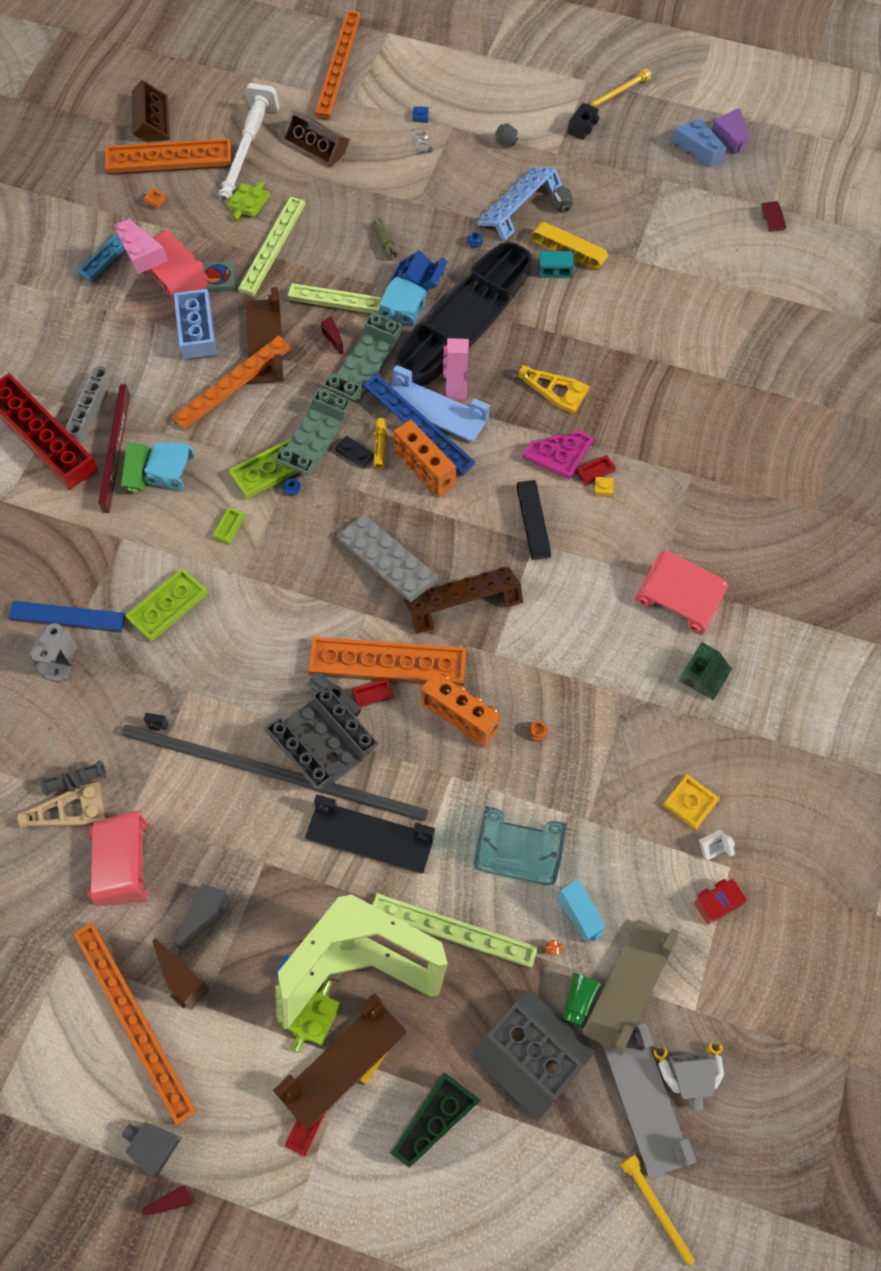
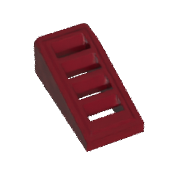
(331, 333)
(176, 1199)

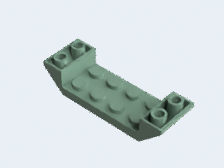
(366, 358)
(315, 433)

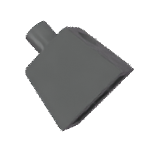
(150, 1147)

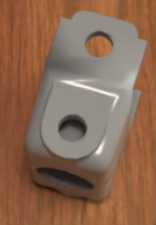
(54, 651)

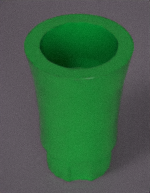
(579, 998)

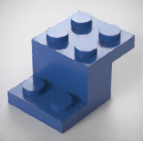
(420, 270)

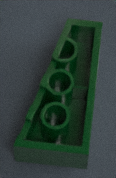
(436, 1115)

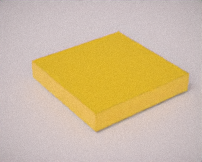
(691, 802)

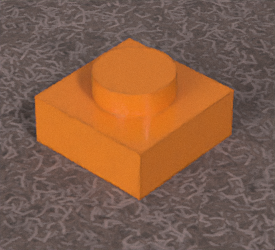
(155, 198)

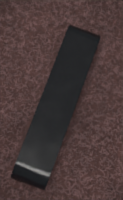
(533, 520)

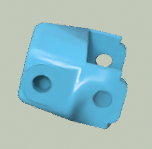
(402, 301)
(167, 464)

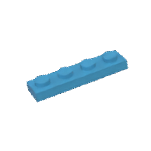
(101, 259)

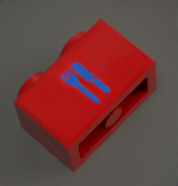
(720, 900)

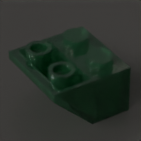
(706, 671)

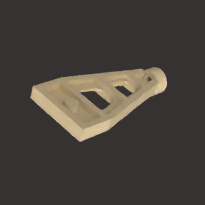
(91, 803)

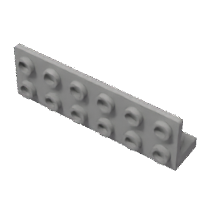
(649, 1106)

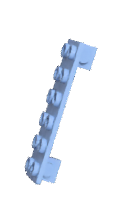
(500, 212)
(442, 411)

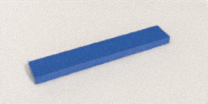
(67, 616)

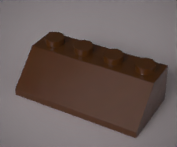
(150, 113)
(314, 139)

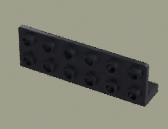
(370, 836)

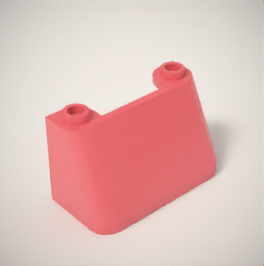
(683, 590)
(118, 860)

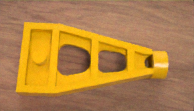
(572, 398)

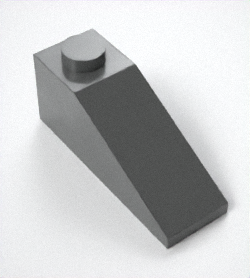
(203, 912)

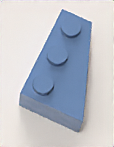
(700, 141)

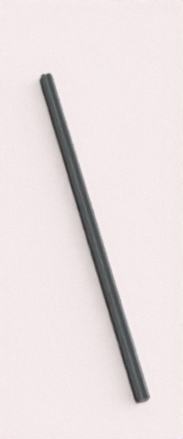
(273, 772)

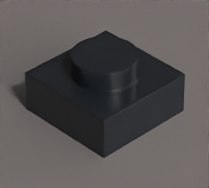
(156, 722)

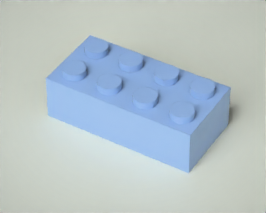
(195, 324)

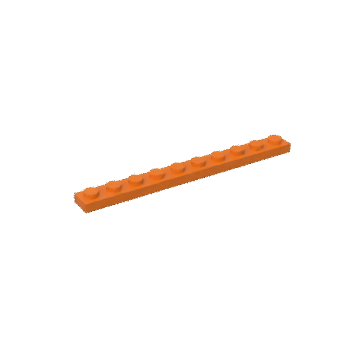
(338, 65)
(135, 1024)

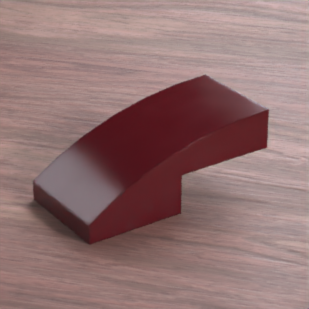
(774, 216)

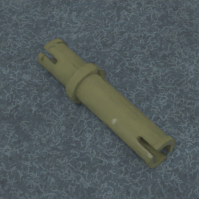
(387, 242)

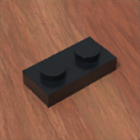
(354, 452)

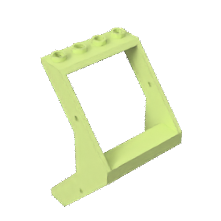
(345, 946)

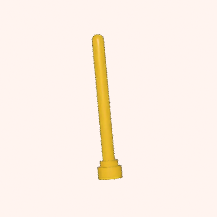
(643, 76)
(632, 1167)

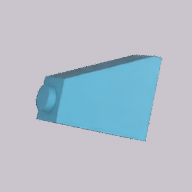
(581, 911)

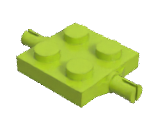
(247, 200)
(315, 1018)

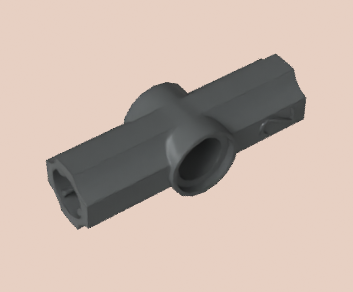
(318, 681)

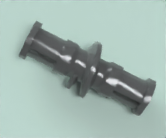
(73, 778)

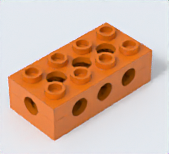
(424, 458)
(460, 708)

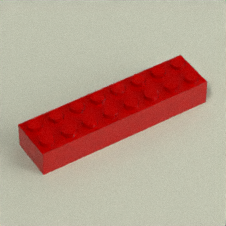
(44, 434)

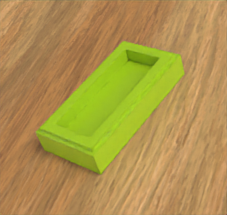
(228, 525)

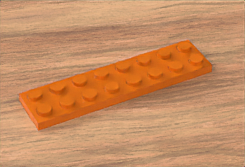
(168, 155)
(385, 660)

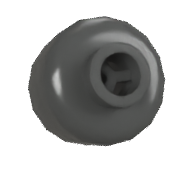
(506, 135)
(562, 199)

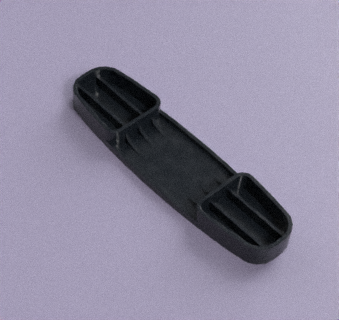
(466, 310)

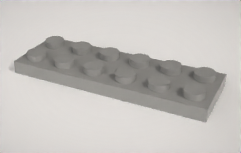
(387, 558)

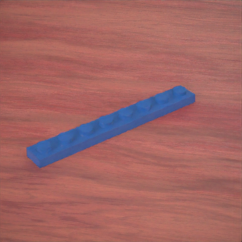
(405, 411)

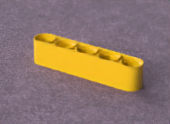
(560, 240)

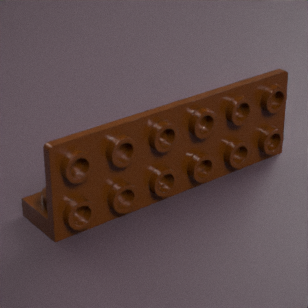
(262, 328)
(461, 592)
(341, 1063)

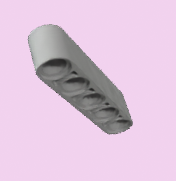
(88, 404)

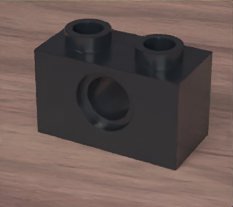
(583, 121)

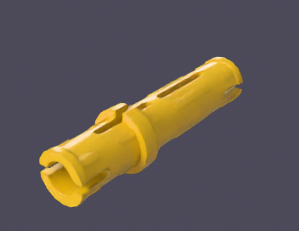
(380, 438)

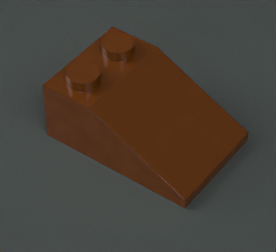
(184, 984)

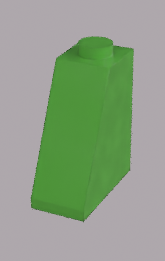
(134, 465)

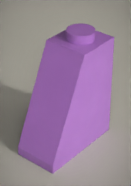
(732, 131)

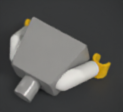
(693, 1074)

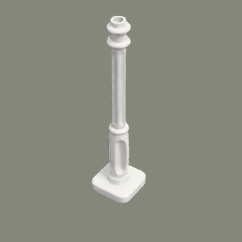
(261, 100)

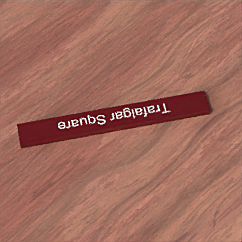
(114, 449)

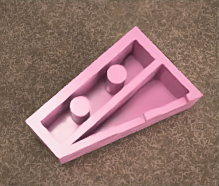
(140, 247)
(456, 368)

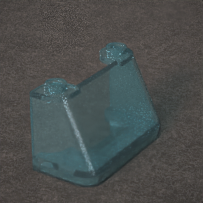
(519, 850)

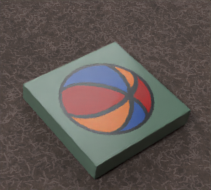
(220, 276)

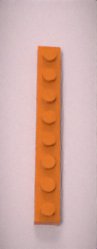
(230, 383)

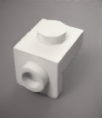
(716, 844)

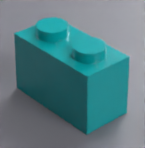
(556, 264)

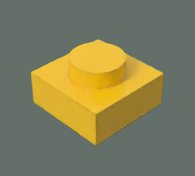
(603, 487)

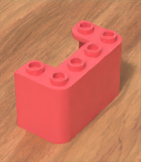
(181, 271)

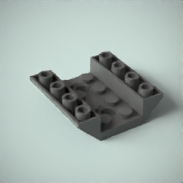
(332, 732)
(521, 1064)

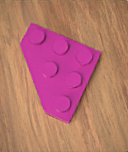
(559, 452)

